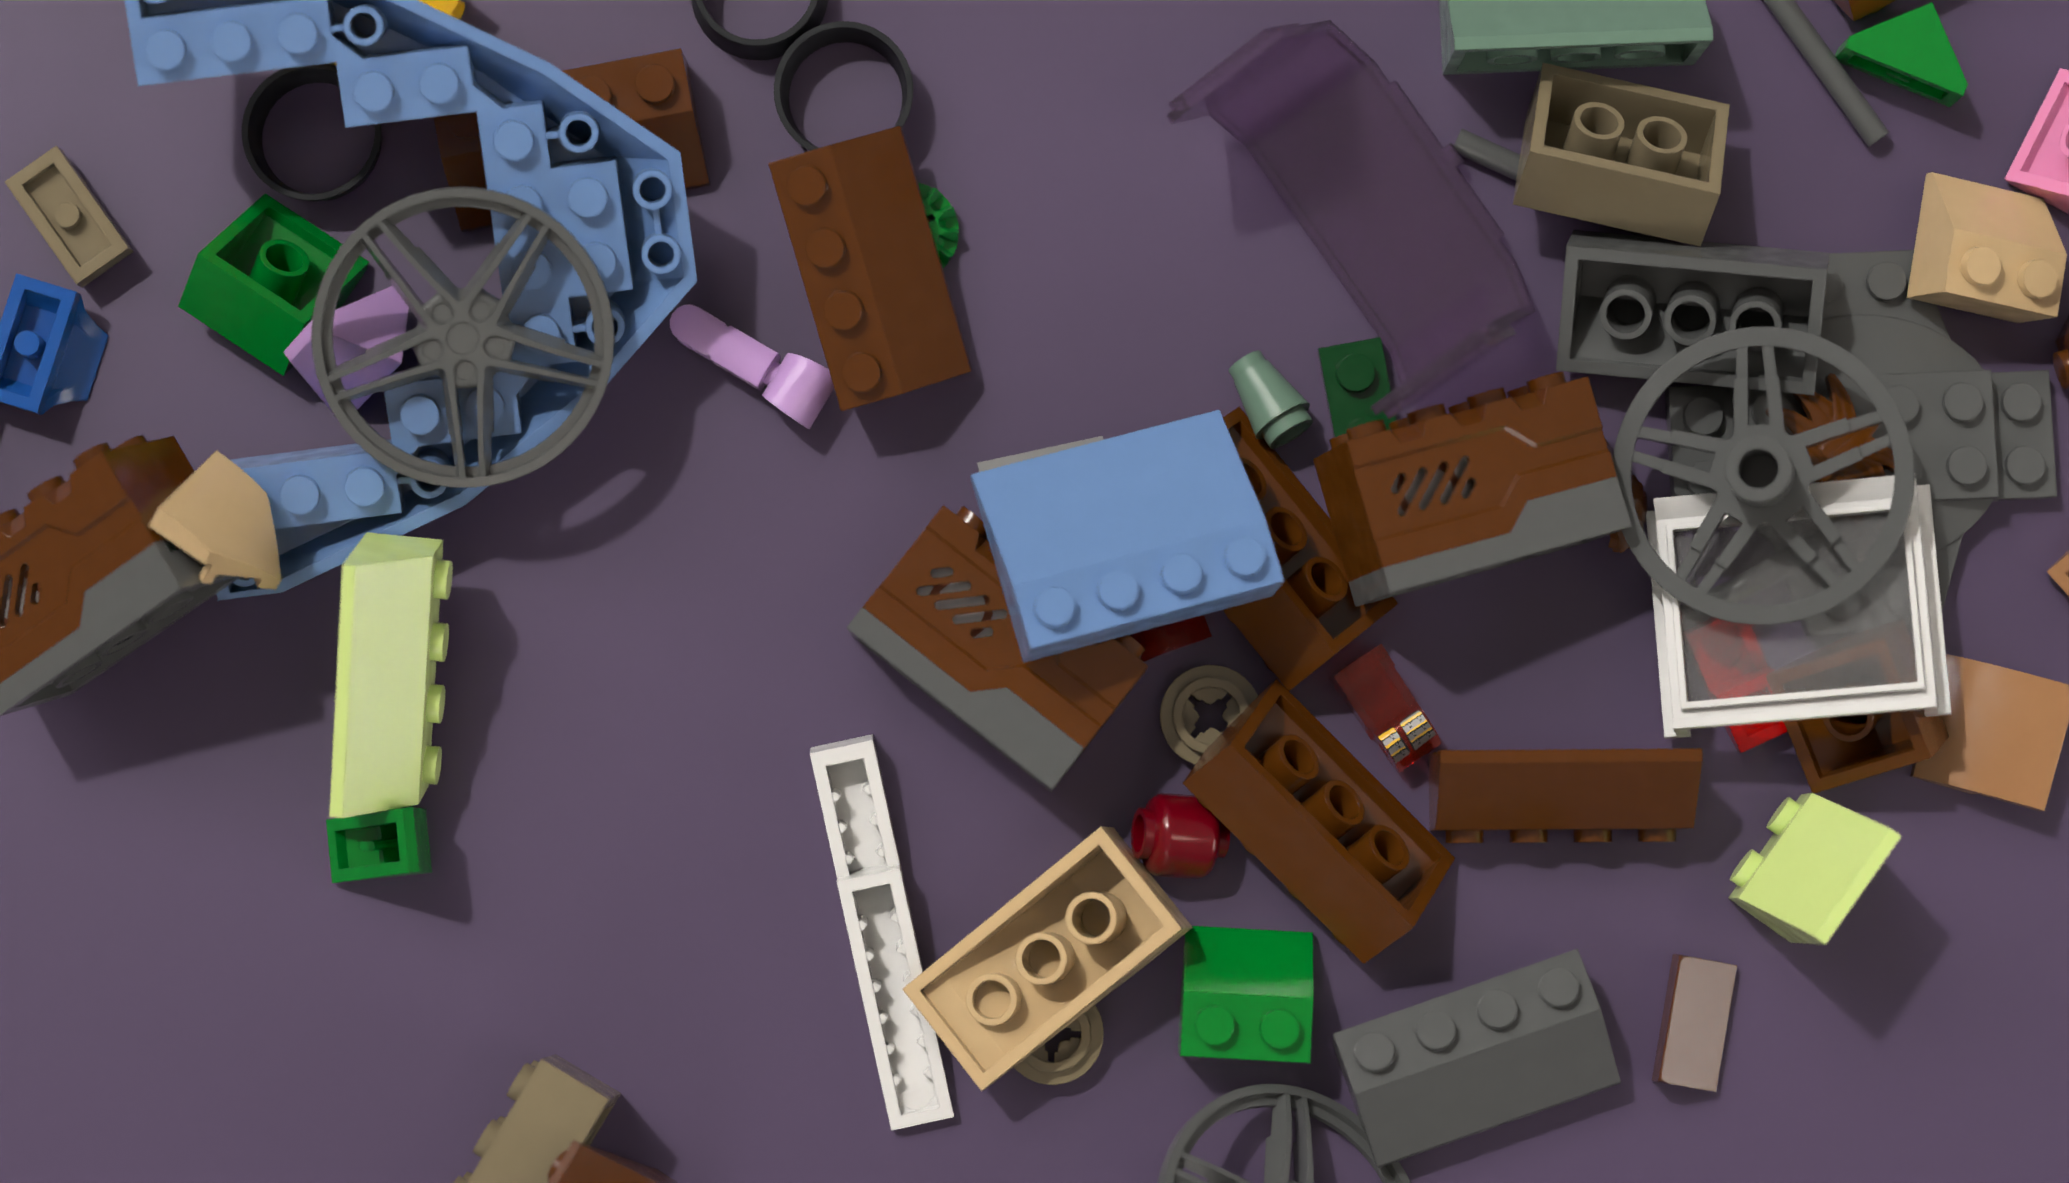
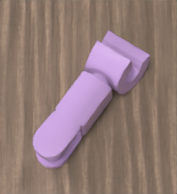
(794, 386)

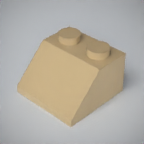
(1986, 251)

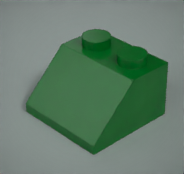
(263, 280)
(1246, 994)

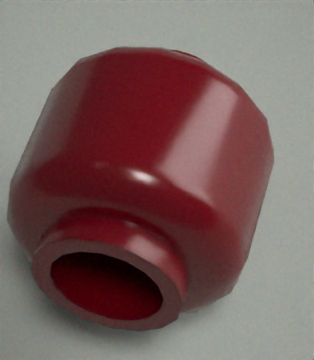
(1178, 837)

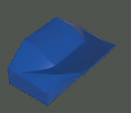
(47, 346)

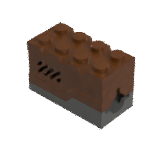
(1470, 487)
(89, 574)
(952, 637)

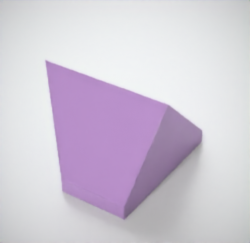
(354, 331)

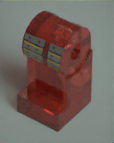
(1386, 708)

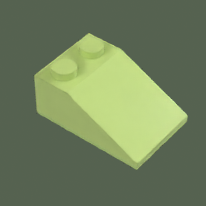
(1811, 868)

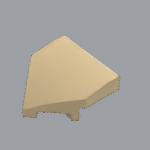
(223, 523)

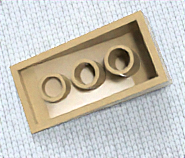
(1047, 956)

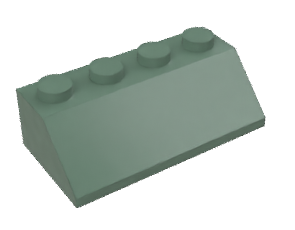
(1571, 34)

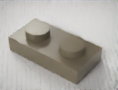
(69, 216)

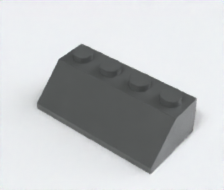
(1648, 298)
(1477, 1058)

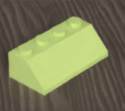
(388, 674)

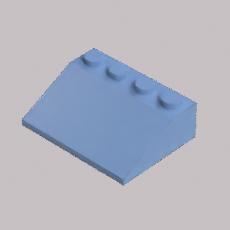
(1126, 535)

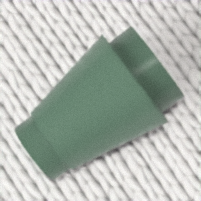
(1270, 401)

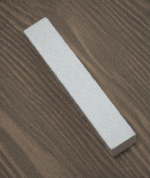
(880, 930)

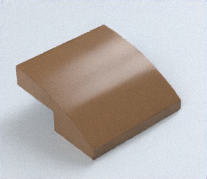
(2001, 734)

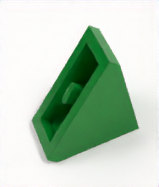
(1909, 54)
(379, 845)

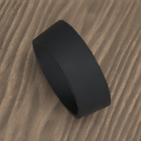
(830, 34)
(758, 48)
(258, 109)

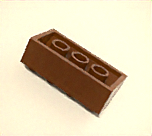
(646, 88)
(870, 267)
(1314, 607)
(1563, 791)
(1320, 822)

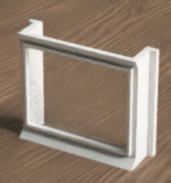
(1857, 659)

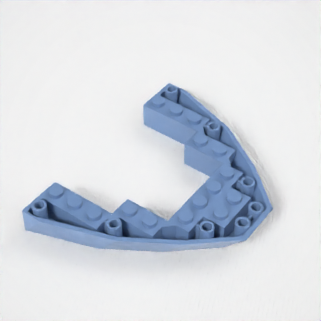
(540, 143)

